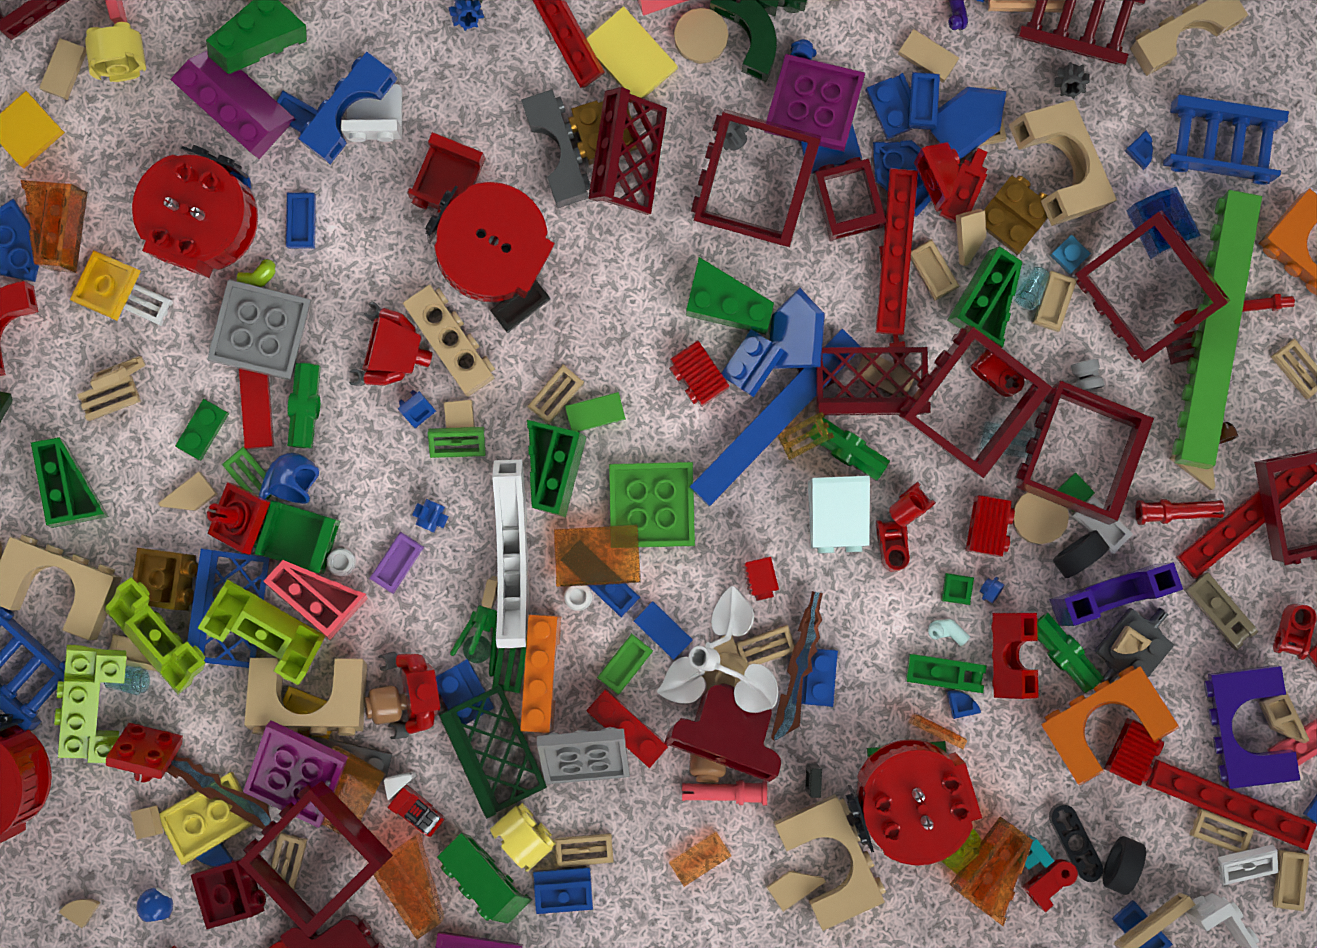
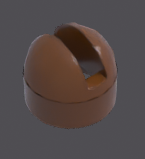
(1228, 432)

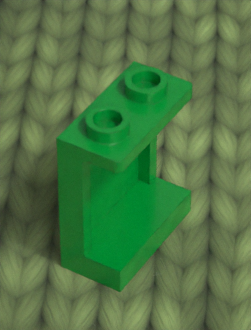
(297, 537)

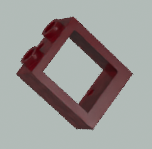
(856, 225)

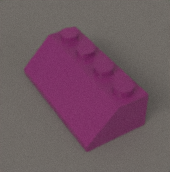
(234, 103)

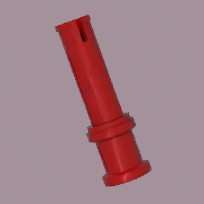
(1166, 511)

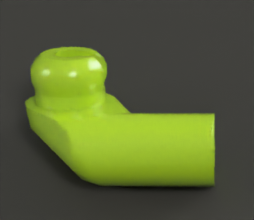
(260, 276)

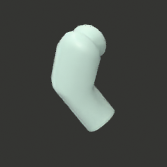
(948, 628)

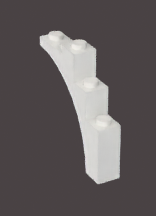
(512, 553)

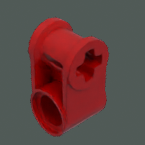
(995, 374)
(910, 505)
(892, 541)
(1295, 633)

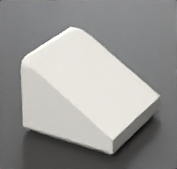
(395, 783)

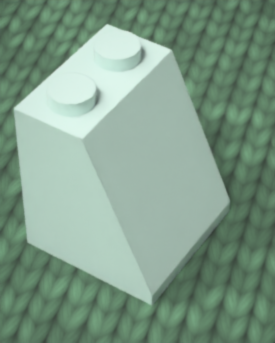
(839, 513)

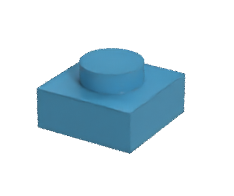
(1070, 254)

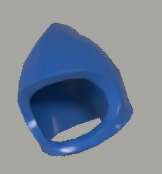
(290, 478)

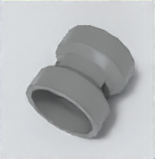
(1087, 369)

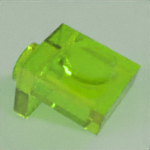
(964, 854)

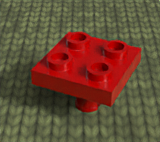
(237, 517)
(144, 751)

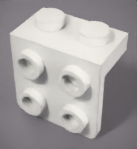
(375, 118)
(1213, 910)

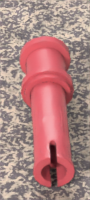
(739, 792)

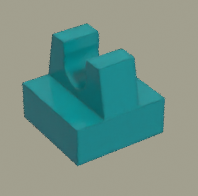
(1037, 855)

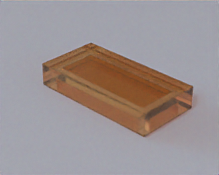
(938, 731)
(700, 858)

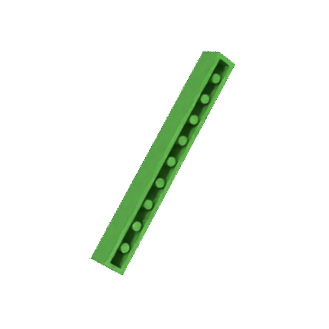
(1218, 334)

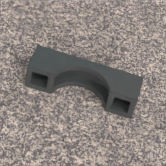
(545, 117)

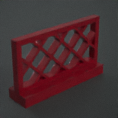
(611, 146)
(868, 405)

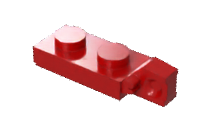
(966, 187)

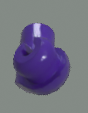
(959, 18)

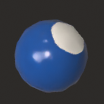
(154, 905)

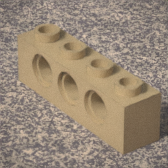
(420, 308)

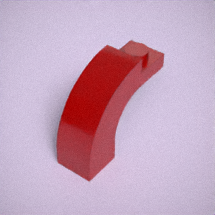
(15, 301)

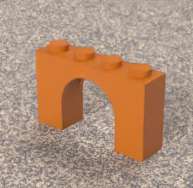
(1289, 238)
(541, 649)
(1131, 690)

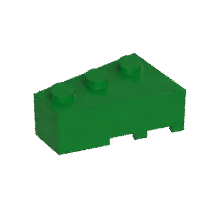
(255, 33)
(989, 296)
(727, 301)
(554, 466)
(63, 486)
(482, 880)

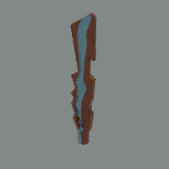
(800, 665)
(210, 786)

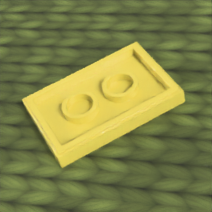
(631, 54)
(201, 822)

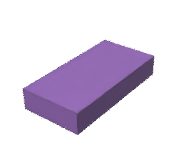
(396, 562)

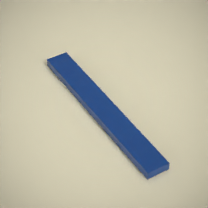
(767, 426)

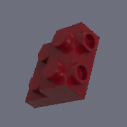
(227, 894)

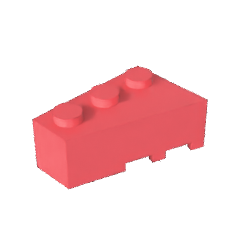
(316, 598)

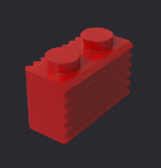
(699, 374)
(989, 526)
(761, 578)
(1133, 753)

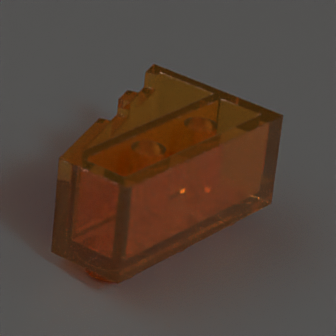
(56, 223)
(993, 874)
(411, 887)

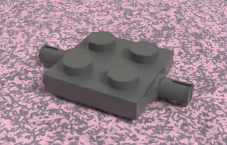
(1147, 658)

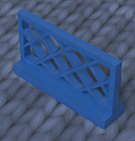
(204, 597)

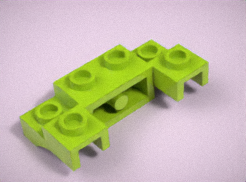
(265, 627)
(148, 631)
(80, 699)

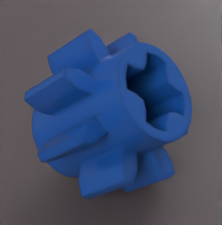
(466, 13)
(430, 515)

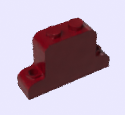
(727, 735)
(346, 933)

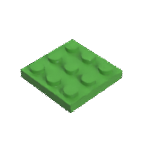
(655, 500)

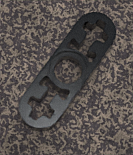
(1087, 846)

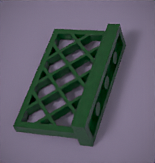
(470, 762)

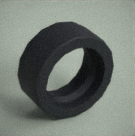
(1081, 554)
(1124, 865)

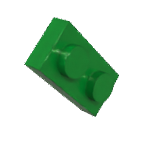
(202, 429)

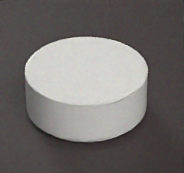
(341, 562)
(578, 597)

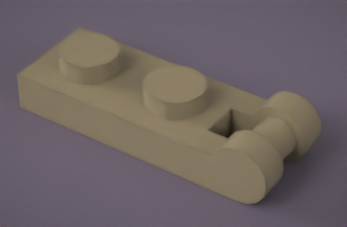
(1221, 610)

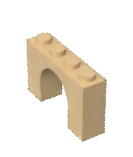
(1065, 129)
(92, 585)
(341, 713)
(859, 889)

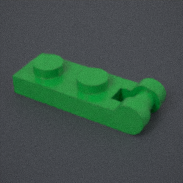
(944, 673)

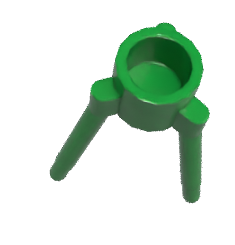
(484, 620)

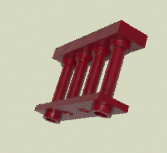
(1086, 44)

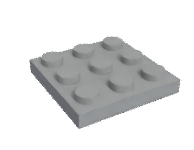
(259, 330)
(583, 755)

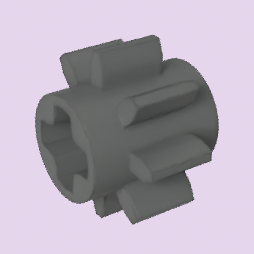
(1072, 80)
(735, 136)

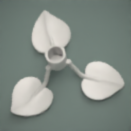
(684, 678)

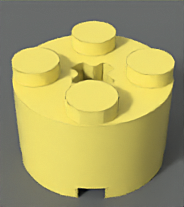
(115, 52)
(522, 837)

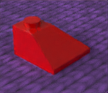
(938, 172)

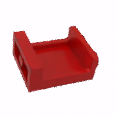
(443, 168)

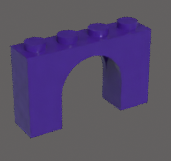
(1134, 586)
(1240, 766)

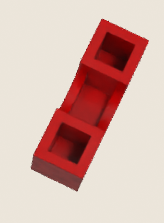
(1009, 675)
(639, 738)

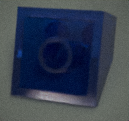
(1175, 209)

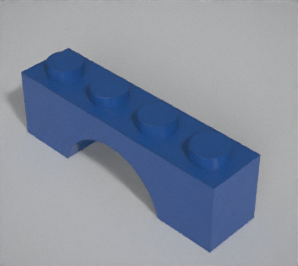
(366, 80)

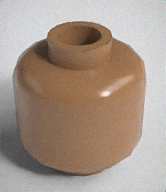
(385, 704)
(706, 770)

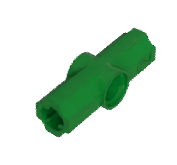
(304, 406)
(853, 451)
(1067, 653)

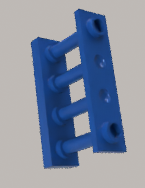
(1242, 117)
(8, 702)

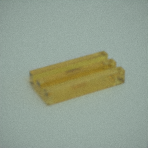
(821, 427)

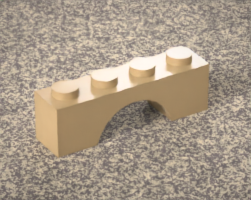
(1159, 48)

